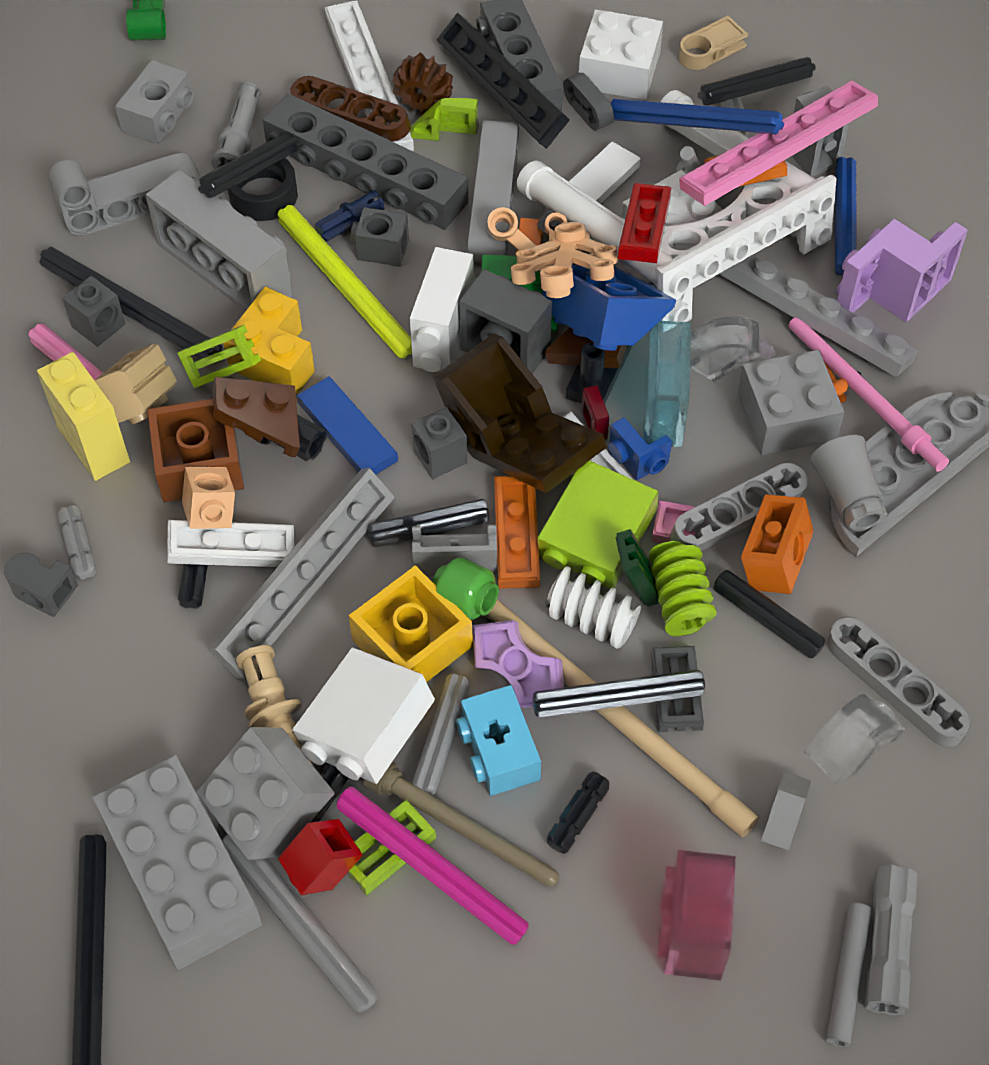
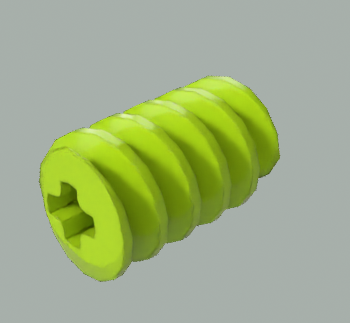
(681, 587)

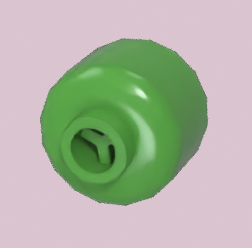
(467, 586)

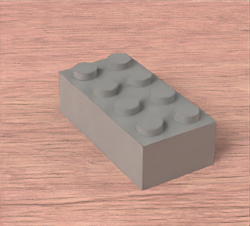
(217, 241)
(177, 862)

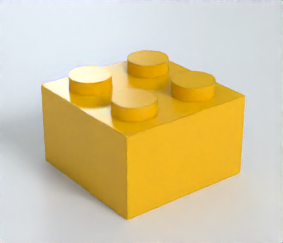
(412, 626)

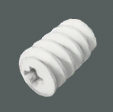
(591, 608)

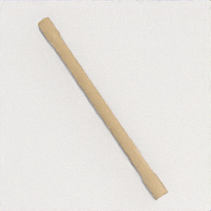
(721, 802)

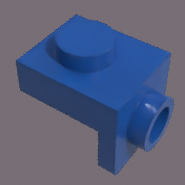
(634, 453)

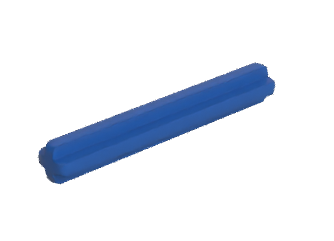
(845, 211)

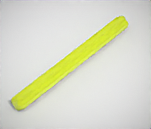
(346, 281)

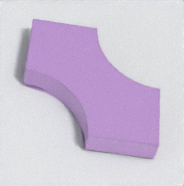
(502, 649)

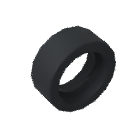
(266, 206)

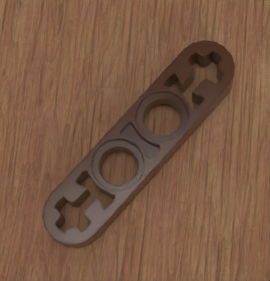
(353, 103)

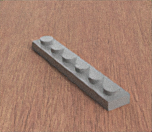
(823, 314)
(303, 570)

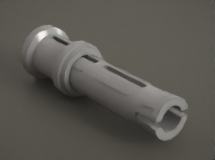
(235, 139)

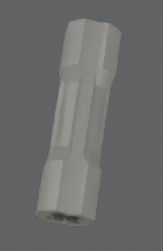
(890, 951)

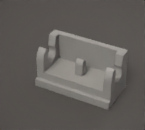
(434, 551)

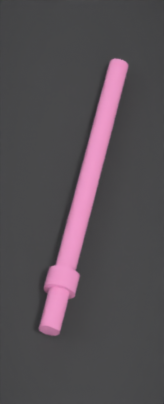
(913, 437)

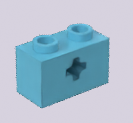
(515, 758)

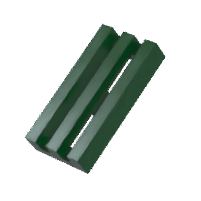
(637, 567)

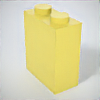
(84, 415)

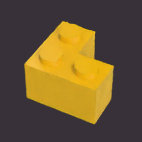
(273, 326)

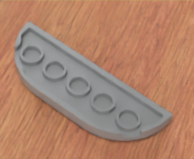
(906, 479)

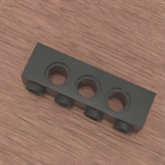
(513, 34)

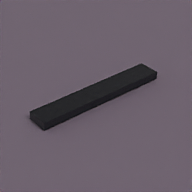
(503, 81)

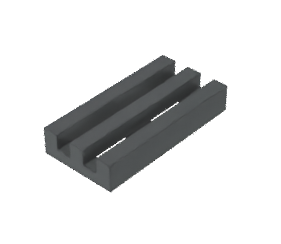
(680, 720)

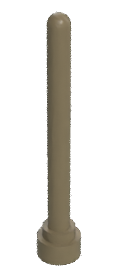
(393, 783)

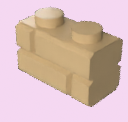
(137, 383)

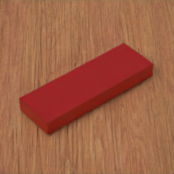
(644, 223)

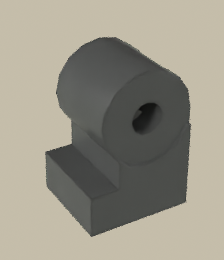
(38, 585)

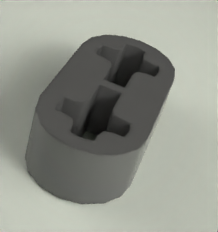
(588, 101)

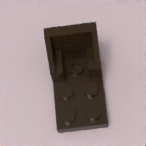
(510, 417)

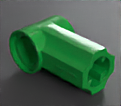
(146, 20)

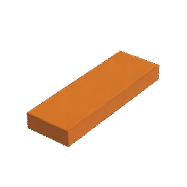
(516, 534)

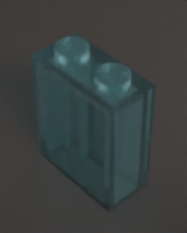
(667, 382)

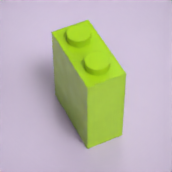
(587, 520)

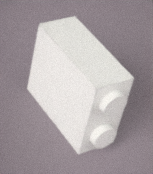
(437, 312)
(363, 715)

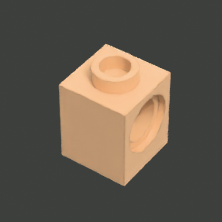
(208, 497)

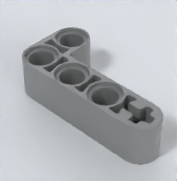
(113, 197)

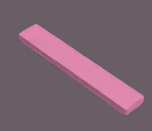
(768, 150)

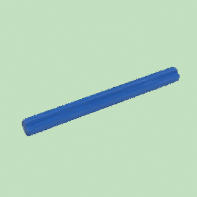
(698, 116)

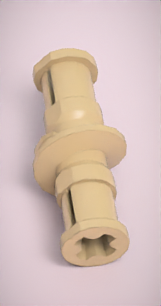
(267, 695)

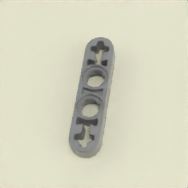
(736, 504)
(891, 686)

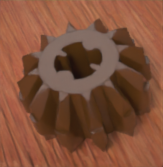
(421, 82)

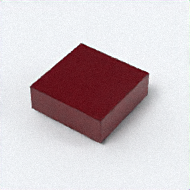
(595, 411)

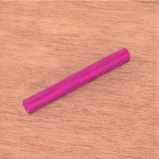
(432, 865)

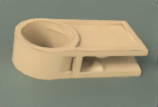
(716, 39)

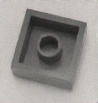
(509, 311)

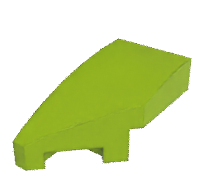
(447, 115)

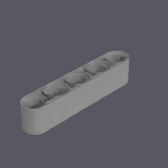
(493, 185)

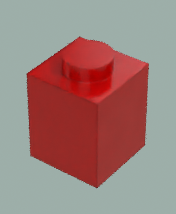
(319, 856)

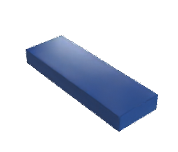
(347, 427)

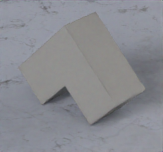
(786, 810)

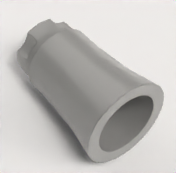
(850, 481)

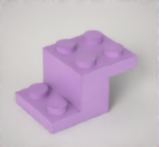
(900, 269)

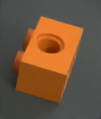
(777, 544)

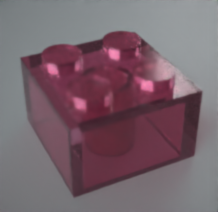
(697, 915)

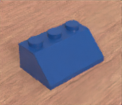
(610, 310)

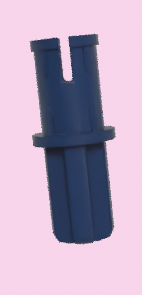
(346, 215)

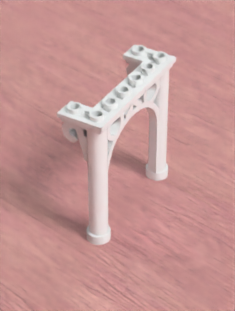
(801, 210)

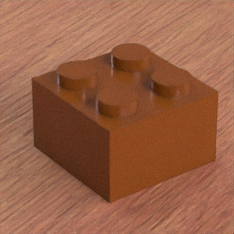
(190, 437)

